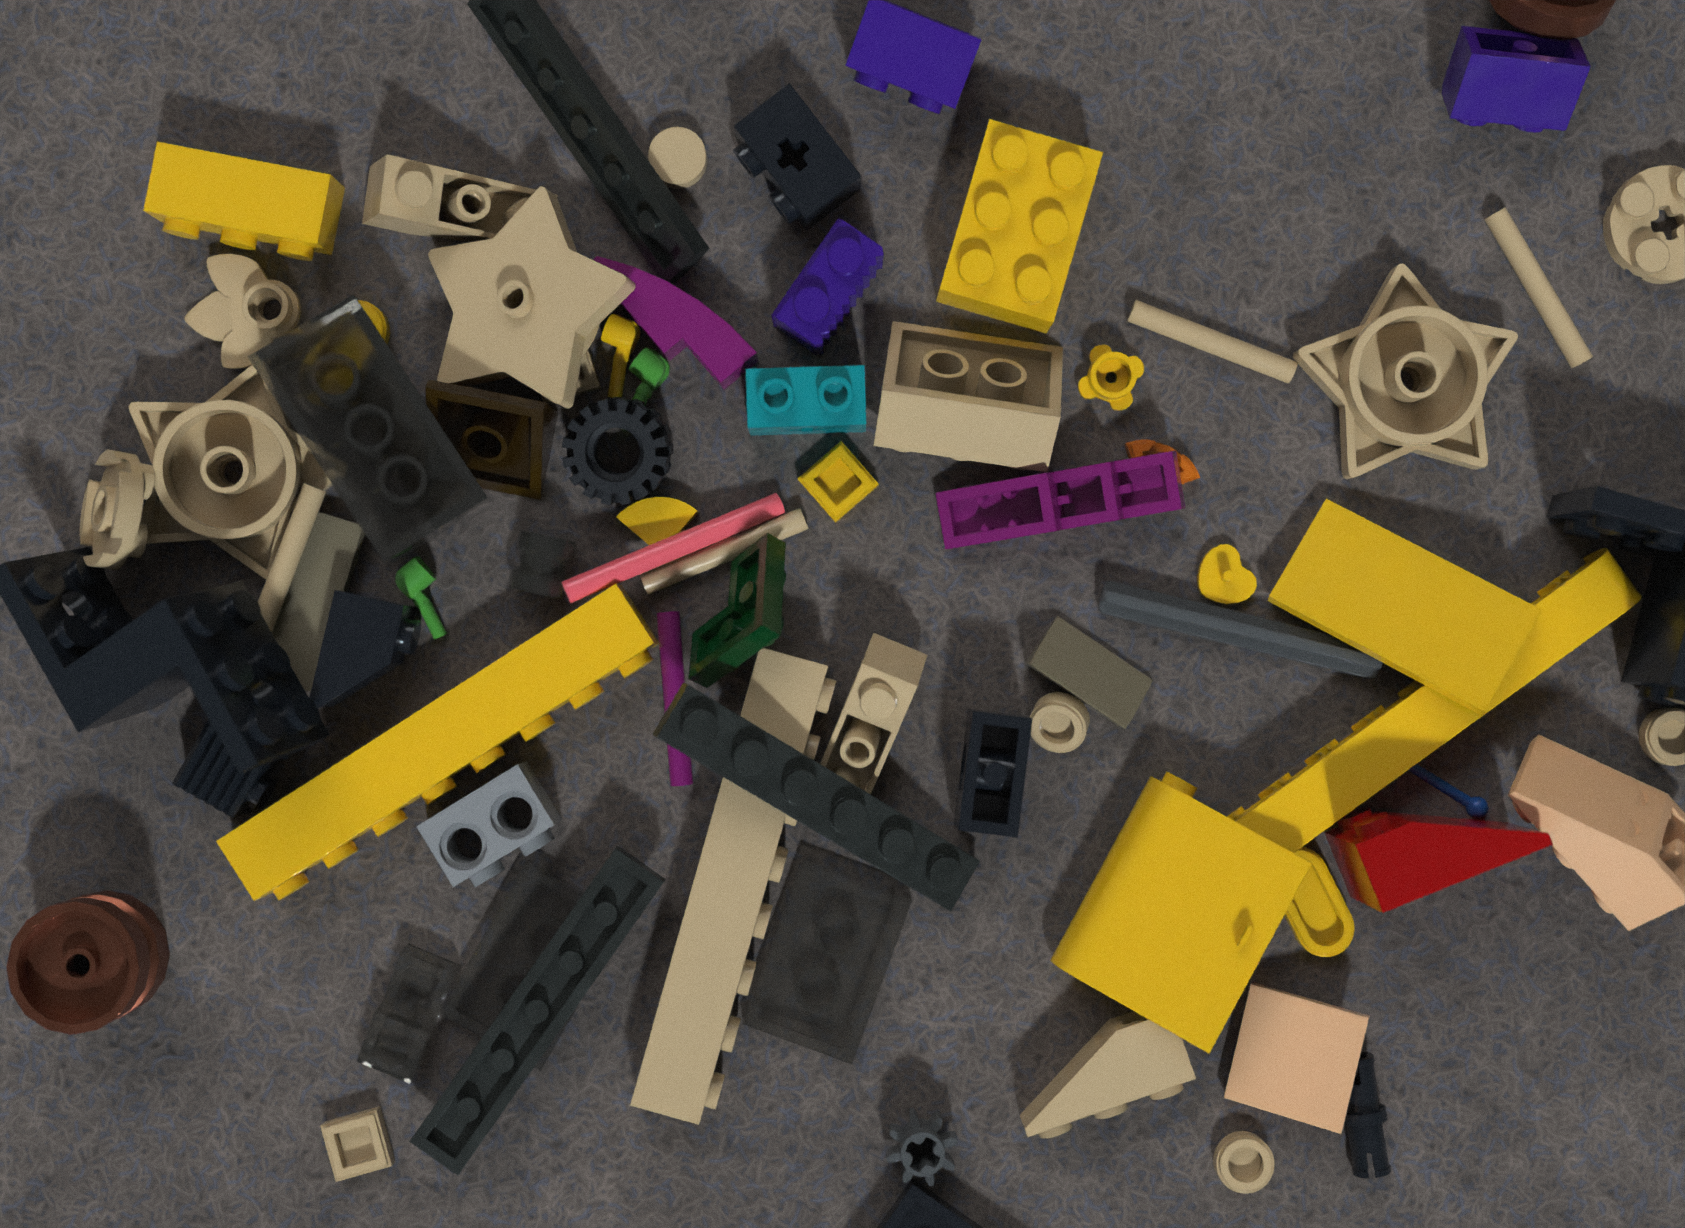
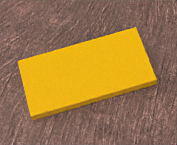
(1405, 606)

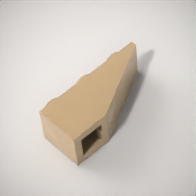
(438, 200)
(873, 711)
(1116, 1066)

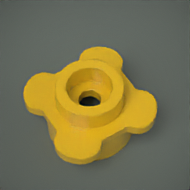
(1125, 369)

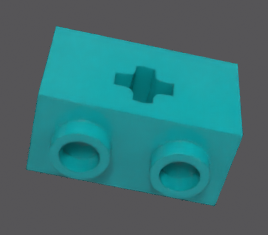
(806, 400)

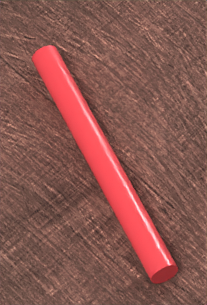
(673, 547)

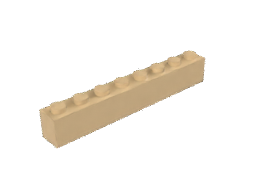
(727, 904)

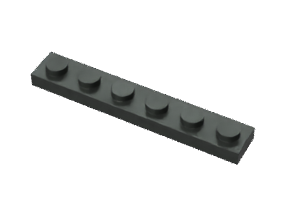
(593, 134)
(815, 796)
(537, 1010)

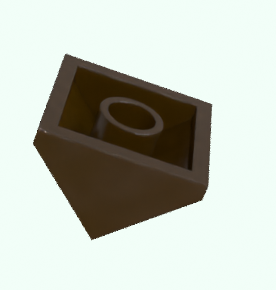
(497, 435)

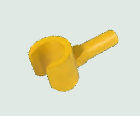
(623, 335)

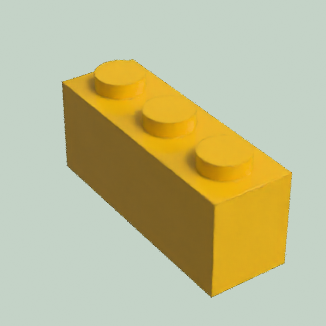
(244, 201)

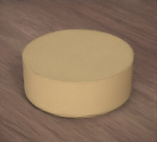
(678, 157)
(1059, 722)
(1664, 736)
(1243, 1162)

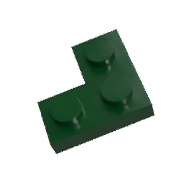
(751, 617)

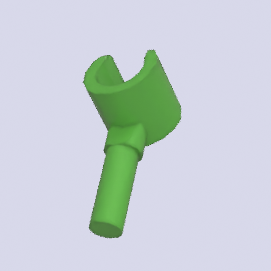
(651, 370)
(412, 581)

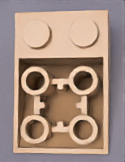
(1607, 828)

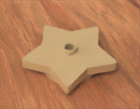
(524, 303)
(1449, 370)
(190, 453)

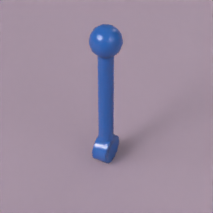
(1475, 806)

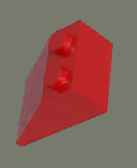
(1407, 856)

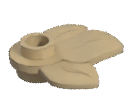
(236, 309)

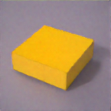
(838, 481)

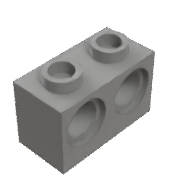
(486, 815)

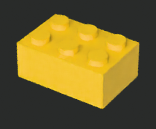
(1019, 226)

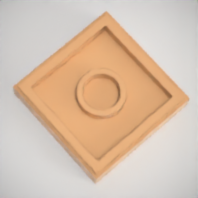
(1296, 1057)

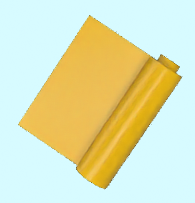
(1180, 912)

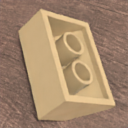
(970, 397)

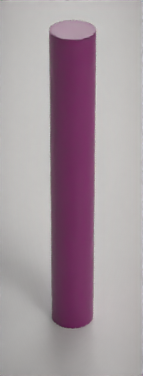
(672, 678)

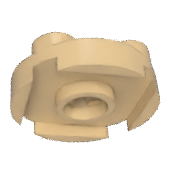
(1629, 229)
(114, 510)

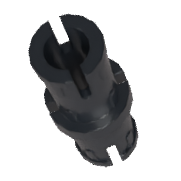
(1365, 1122)

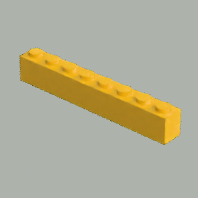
(439, 742)

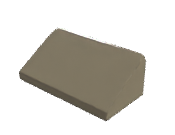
(1089, 672)

